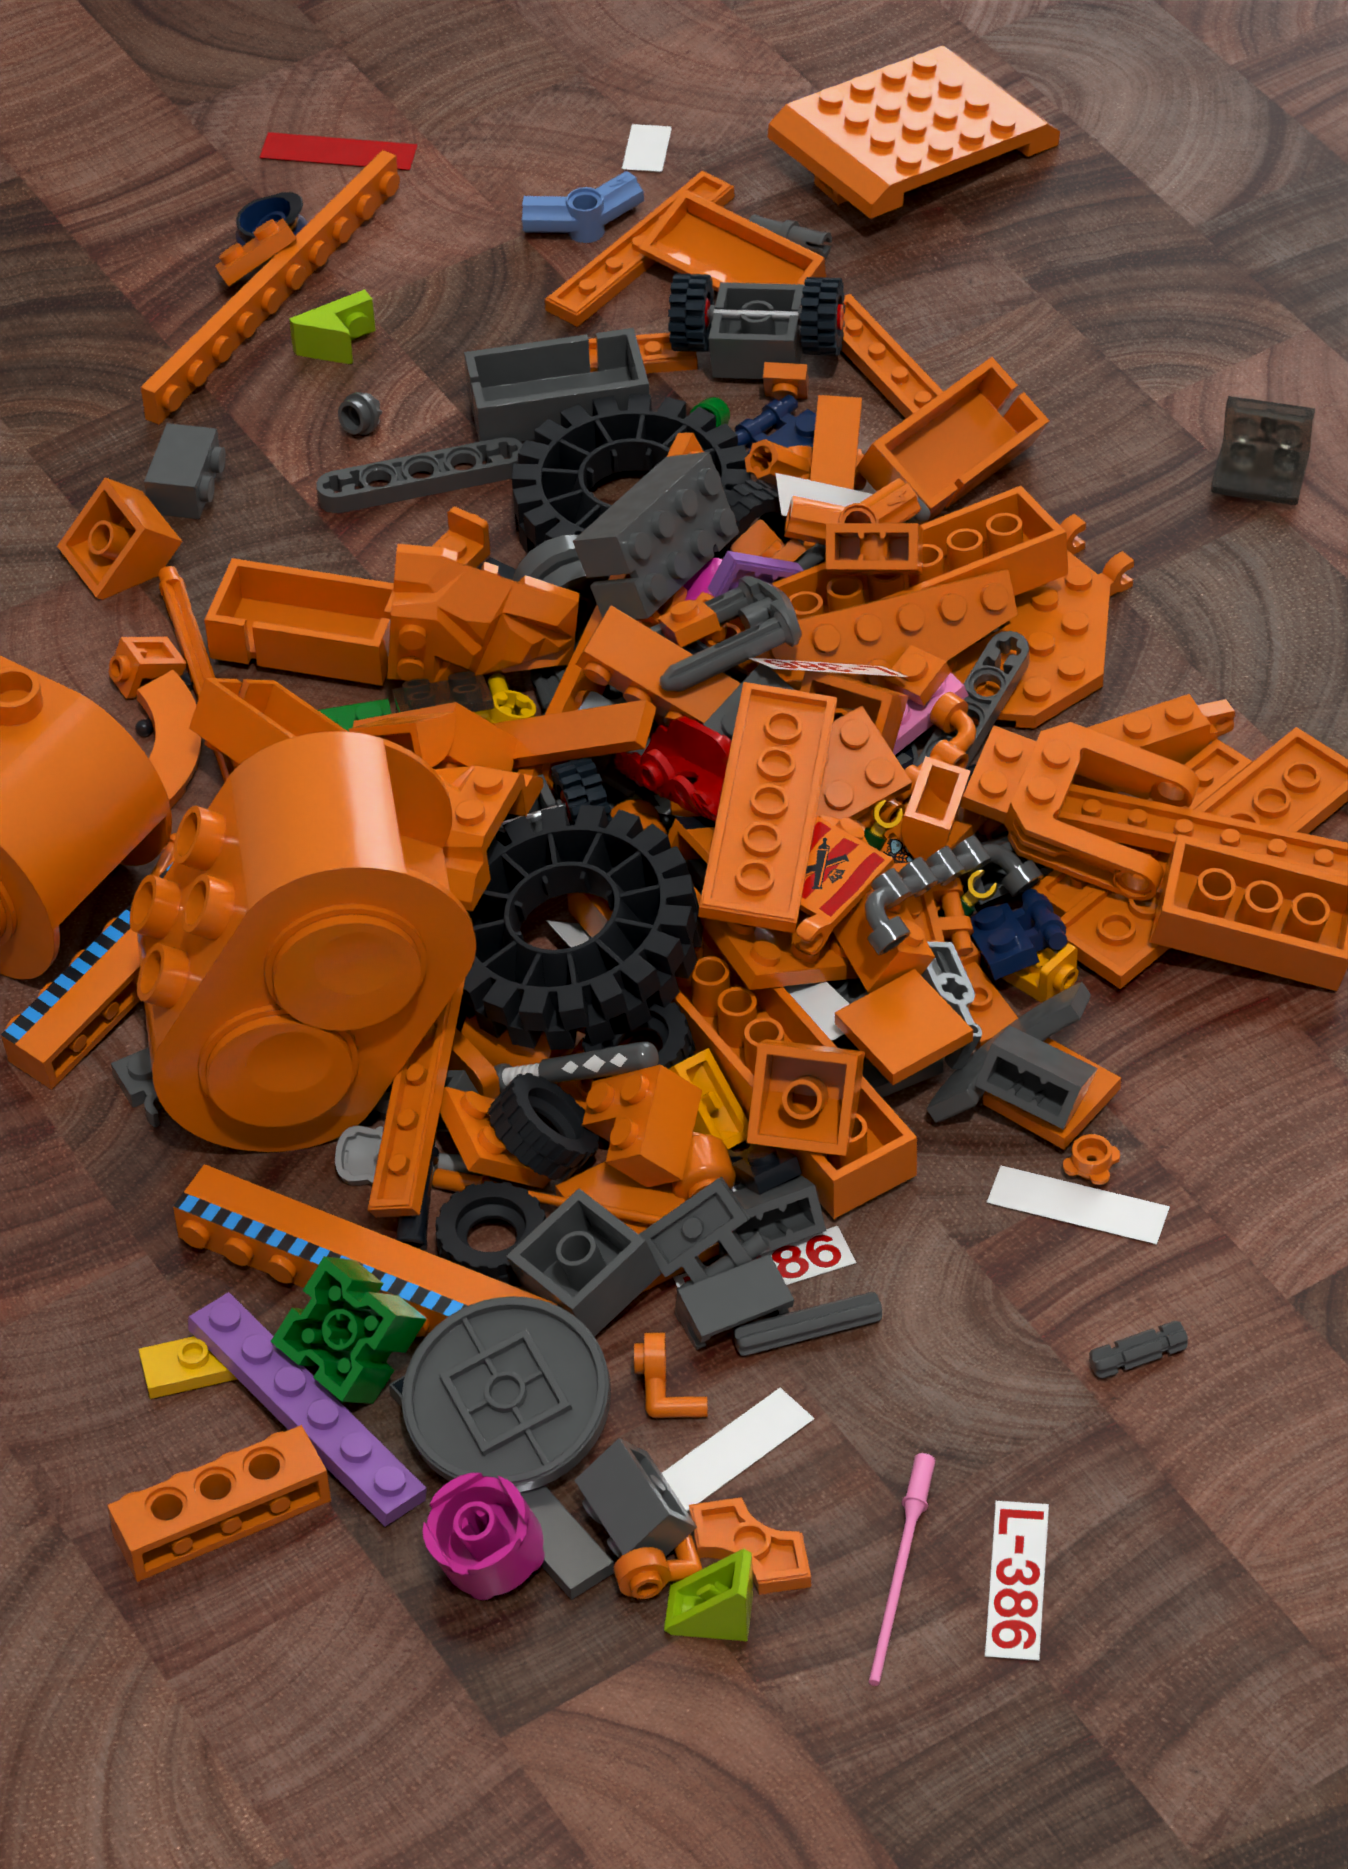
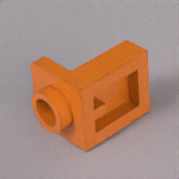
(466, 536)
(141, 659)

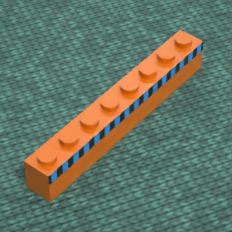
(78, 1005)
(292, 1238)

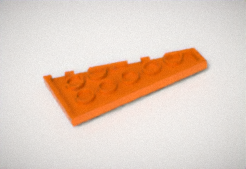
(878, 632)

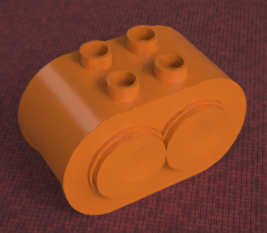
(71, 811)
(300, 941)

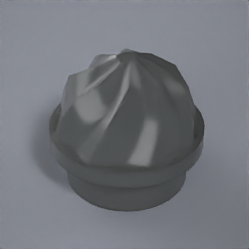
(359, 413)

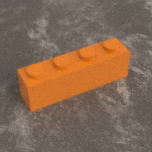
(634, 660)
(854, 930)

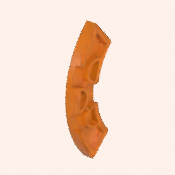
(175, 746)

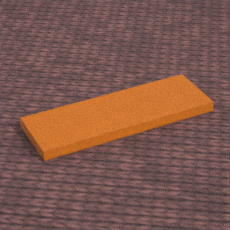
(768, 807)

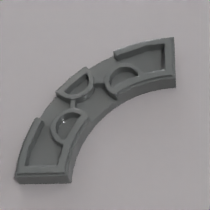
(1040, 1022)

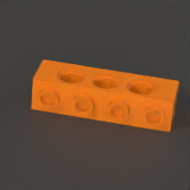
(205, 1524)

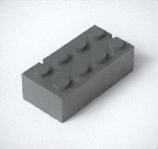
(528, 383)
(657, 535)

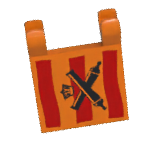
(835, 881)

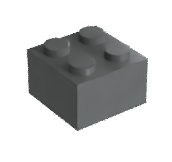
(584, 1261)

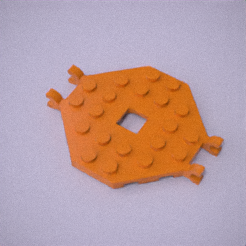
(1064, 637)

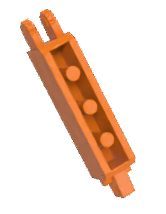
(1169, 729)

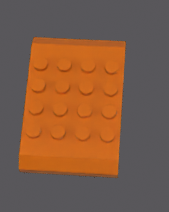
(906, 128)

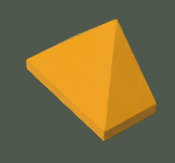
(718, 1107)

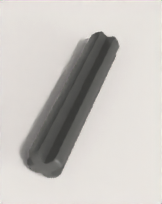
(807, 1323)

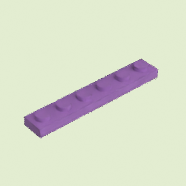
(298, 1400)

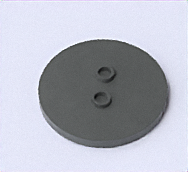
(507, 1392)

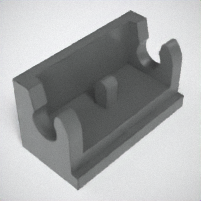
(732, 1299)

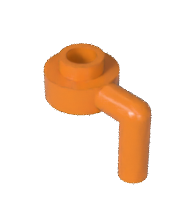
(651, 1361)
(646, 1571)

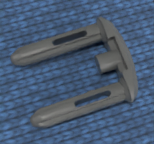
(767, 622)

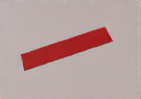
(334, 150)

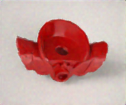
(678, 758)

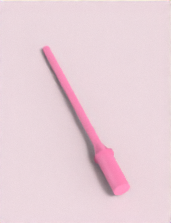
(914, 1503)

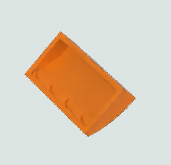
(713, 241)

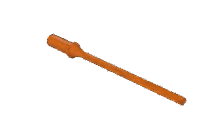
(458, 1181)

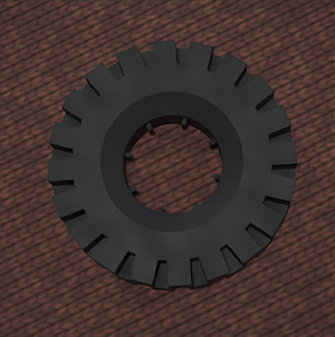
(569, 459)
(612, 973)

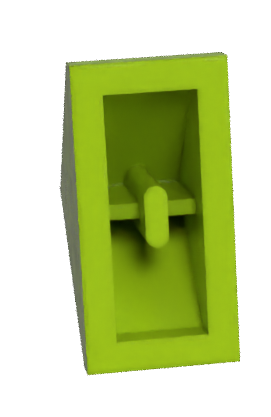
(713, 1600)

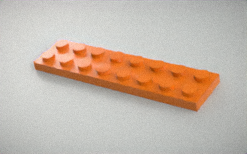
(1285, 788)

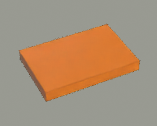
(618, 1190)

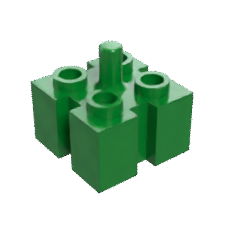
(348, 1330)

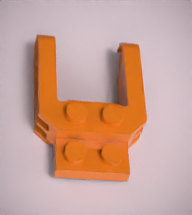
(1028, 784)

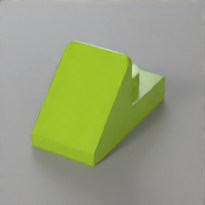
(328, 330)

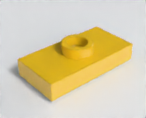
(181, 1367)

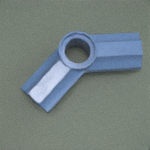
(583, 210)

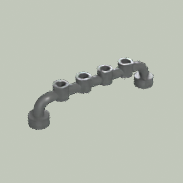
(941, 869)

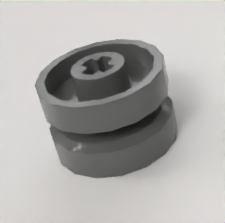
(560, 565)

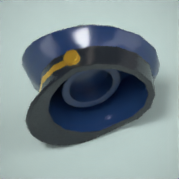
(277, 206)

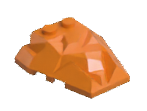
(472, 619)
(479, 805)

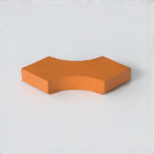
(777, 1555)

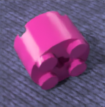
(483, 1535)

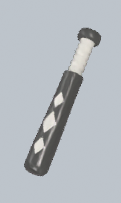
(585, 1065)

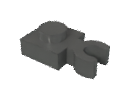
(136, 1081)

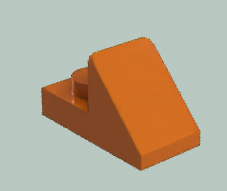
(763, 542)

